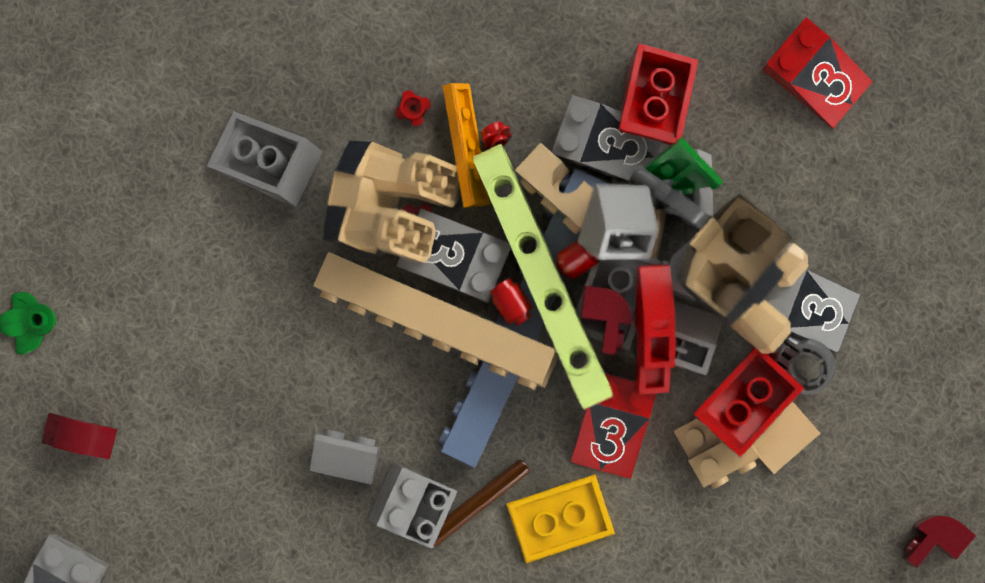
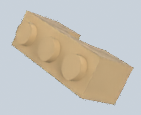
(543, 174)

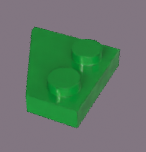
(684, 168)

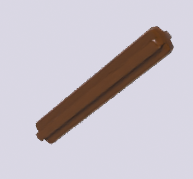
(482, 499)

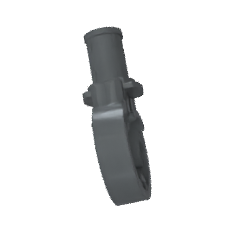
(673, 200)
(793, 348)

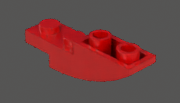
(655, 329)

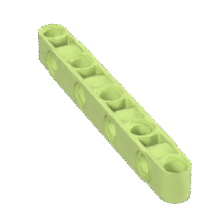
(542, 276)

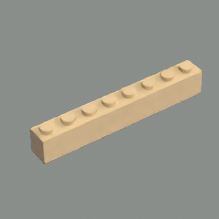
(437, 320)

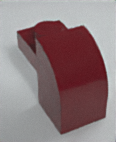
(607, 307)
(79, 436)
(938, 531)

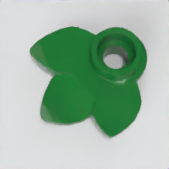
(22, 324)

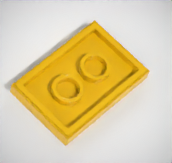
(560, 518)

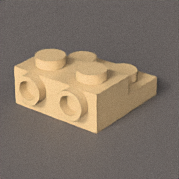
(710, 456)

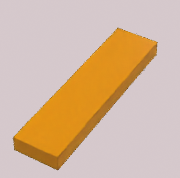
(465, 143)

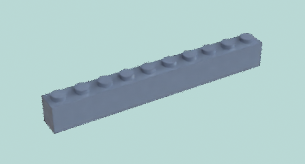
(489, 390)

